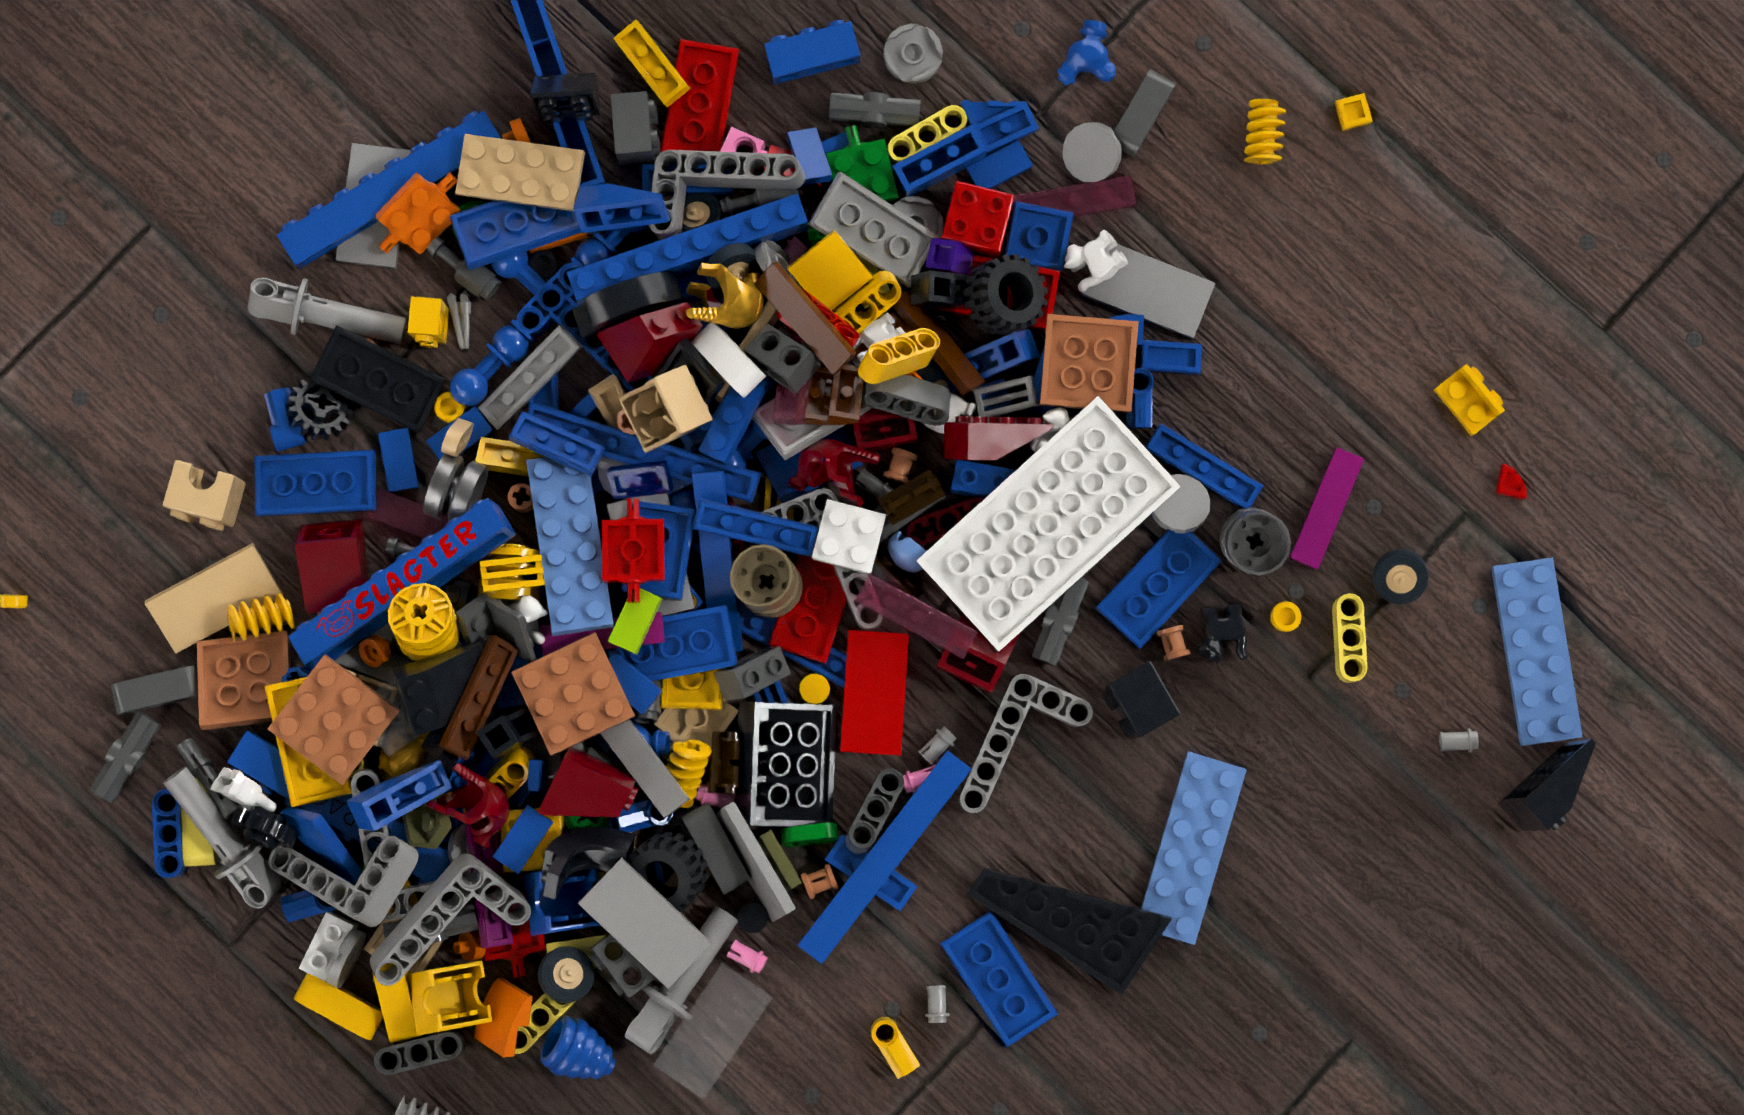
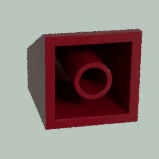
(647, 341)
(330, 561)
(588, 788)

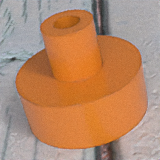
(518, 132)
(375, 650)
(469, 946)

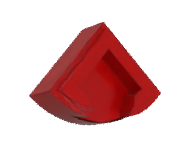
(1510, 483)

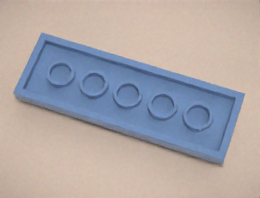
(569, 547)
(1536, 651)
(1193, 843)

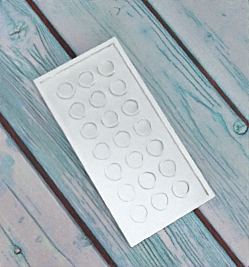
(1048, 523)

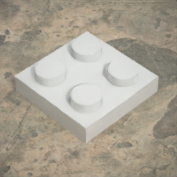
(848, 536)

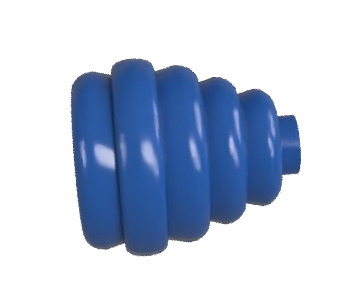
(576, 1050)

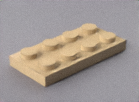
(519, 172)

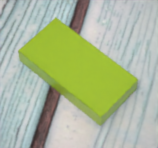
(635, 622)

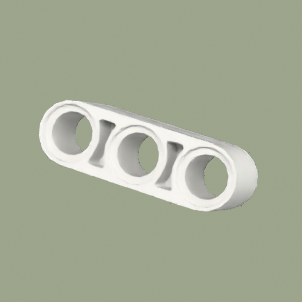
(728, 359)

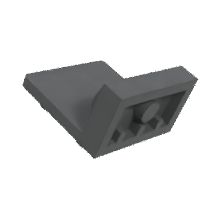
(491, 617)

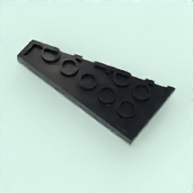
(1089, 931)

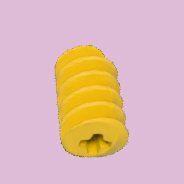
(1263, 131)
(259, 616)
(688, 766)

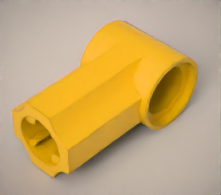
(895, 1049)

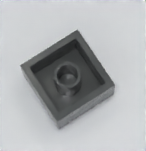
(633, 128)

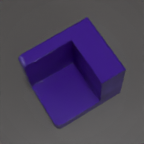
(949, 257)

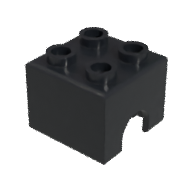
(1141, 701)

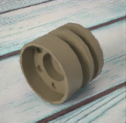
(757, 567)

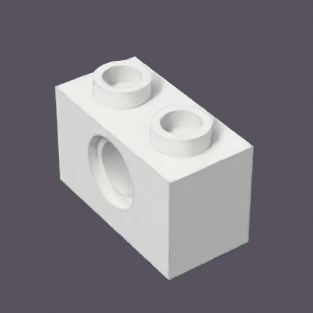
(326, 944)

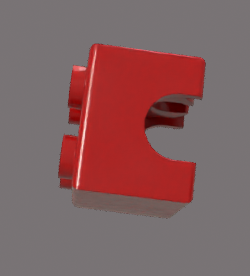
(978, 218)

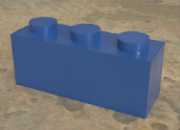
(812, 51)
(939, 161)

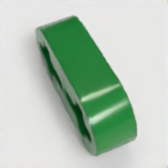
(808, 835)

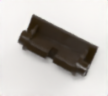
(911, 497)
(888, 571)
(724, 755)

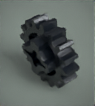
(306, 410)
(264, 827)

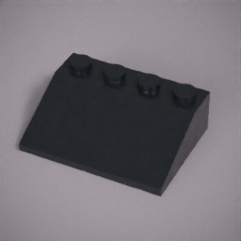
(786, 763)
(1550, 789)

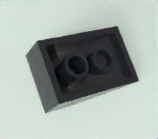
(435, 686)

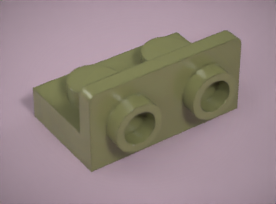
(425, 826)
(779, 860)

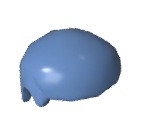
(905, 552)

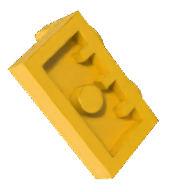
(1470, 399)

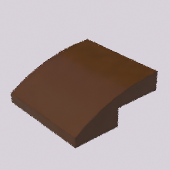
(834, 397)

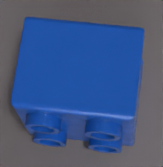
(561, 913)

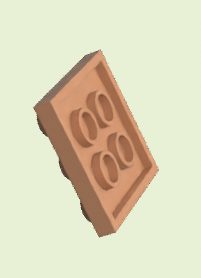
(1087, 361)
(235, 677)
(573, 694)
(333, 719)

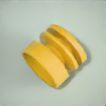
(511, 551)
(426, 636)

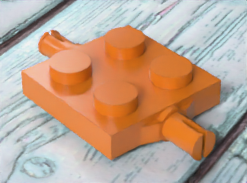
(417, 213)

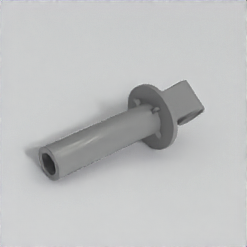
(294, 305)
(239, 862)
(667, 1004)

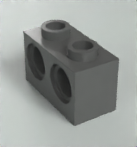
(779, 361)
(752, 673)
(618, 966)

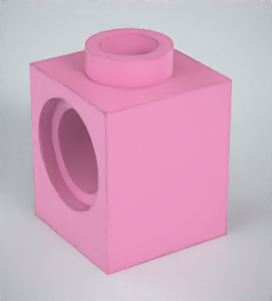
(737, 139)

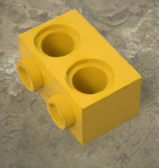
(428, 321)

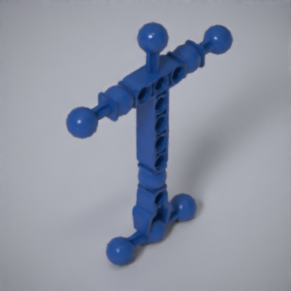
(513, 341)

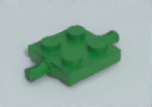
(865, 164)

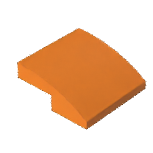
(509, 1010)

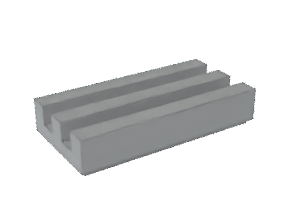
(1030, 392)

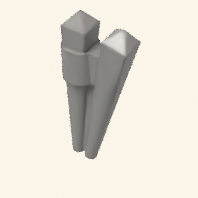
(460, 315)

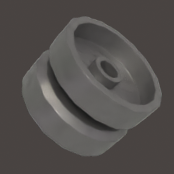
(454, 487)

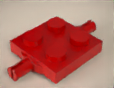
(633, 550)
(522, 944)

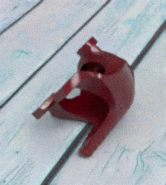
(831, 462)
(484, 805)

